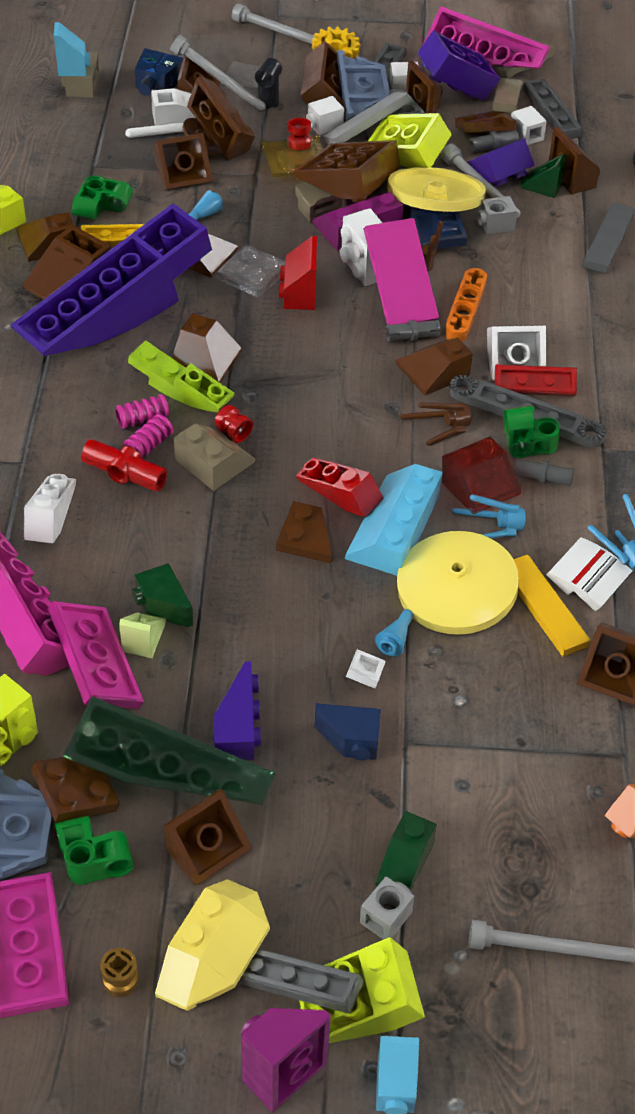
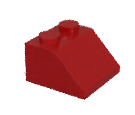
(300, 276)

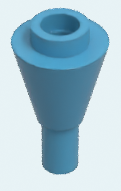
(207, 205)
(392, 638)

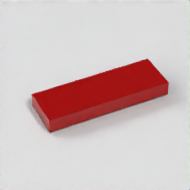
(537, 379)

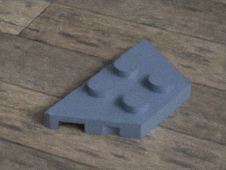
(361, 83)
(23, 827)

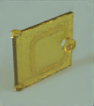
(284, 160)

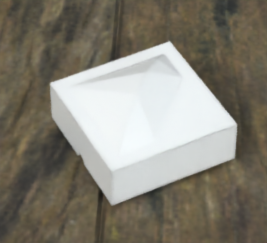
(365, 668)

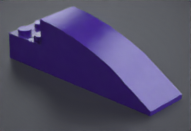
(118, 288)

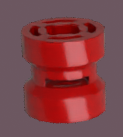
(299, 133)
(236, 425)

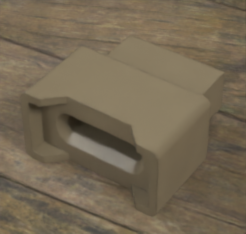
(316, 202)

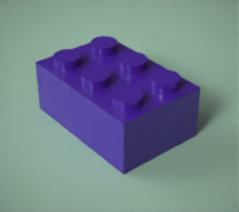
(458, 66)

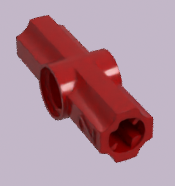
(124, 465)

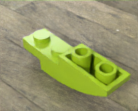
(181, 383)

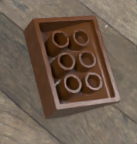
(351, 168)

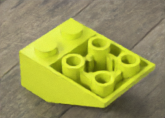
(17, 718)
(386, 997)

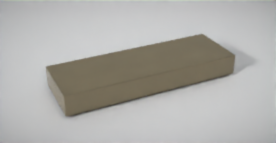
(507, 95)

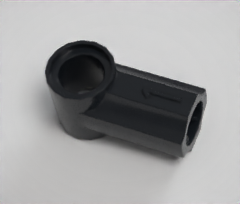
(268, 82)

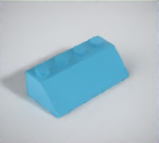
(397, 520)

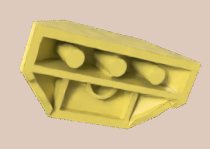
(213, 945)

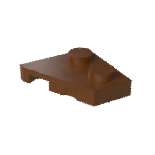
(485, 122)
(305, 533)

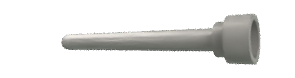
(242, 14)
(182, 47)
(452, 156)
(483, 936)

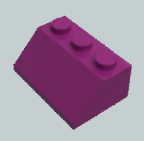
(385, 207)
(283, 1052)

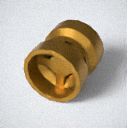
(120, 981)

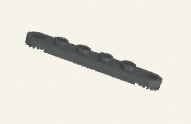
(496, 399)

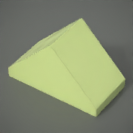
(141, 633)

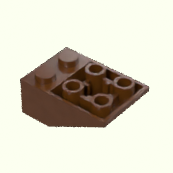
(63, 260)

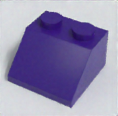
(504, 162)

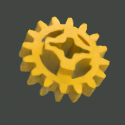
(338, 41)

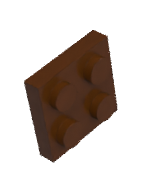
(73, 789)

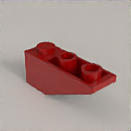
(342, 485)

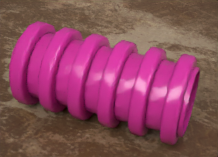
(141, 411)
(150, 435)

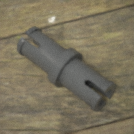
(493, 140)
(412, 330)
(544, 472)

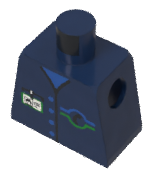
(157, 71)

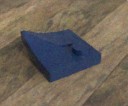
(427, 221)

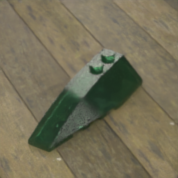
(159, 757)

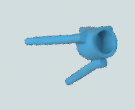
(511, 518)
(628, 548)

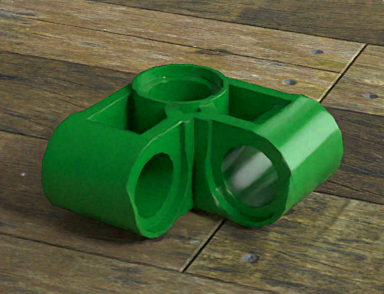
(99, 195)
(529, 435)
(104, 855)

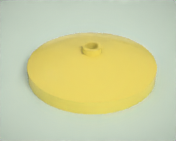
(436, 189)
(458, 582)

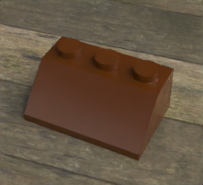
(321, 75)
(219, 119)

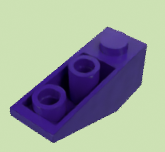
(234, 717)

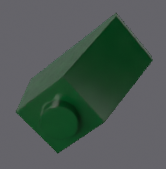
(163, 595)
(408, 850)

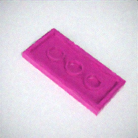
(400, 272)
(95, 654)
(30, 947)

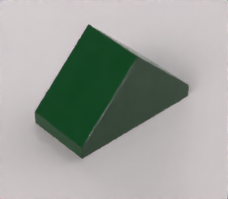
(546, 178)

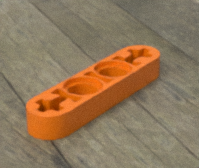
(466, 304)

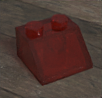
(480, 471)

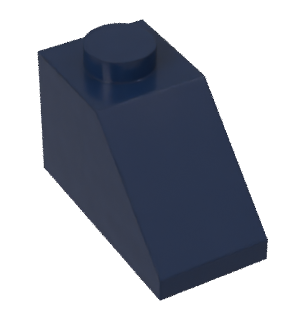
(349, 729)

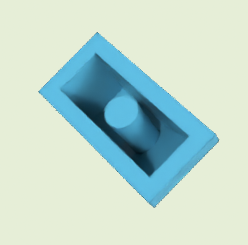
(70, 52)
(397, 1074)

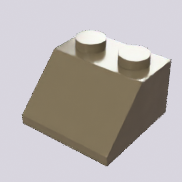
(210, 455)

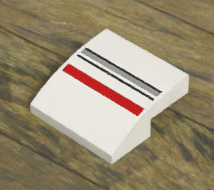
(589, 573)

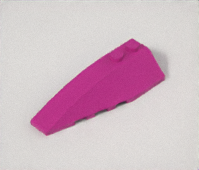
(496, 44)
(26, 617)

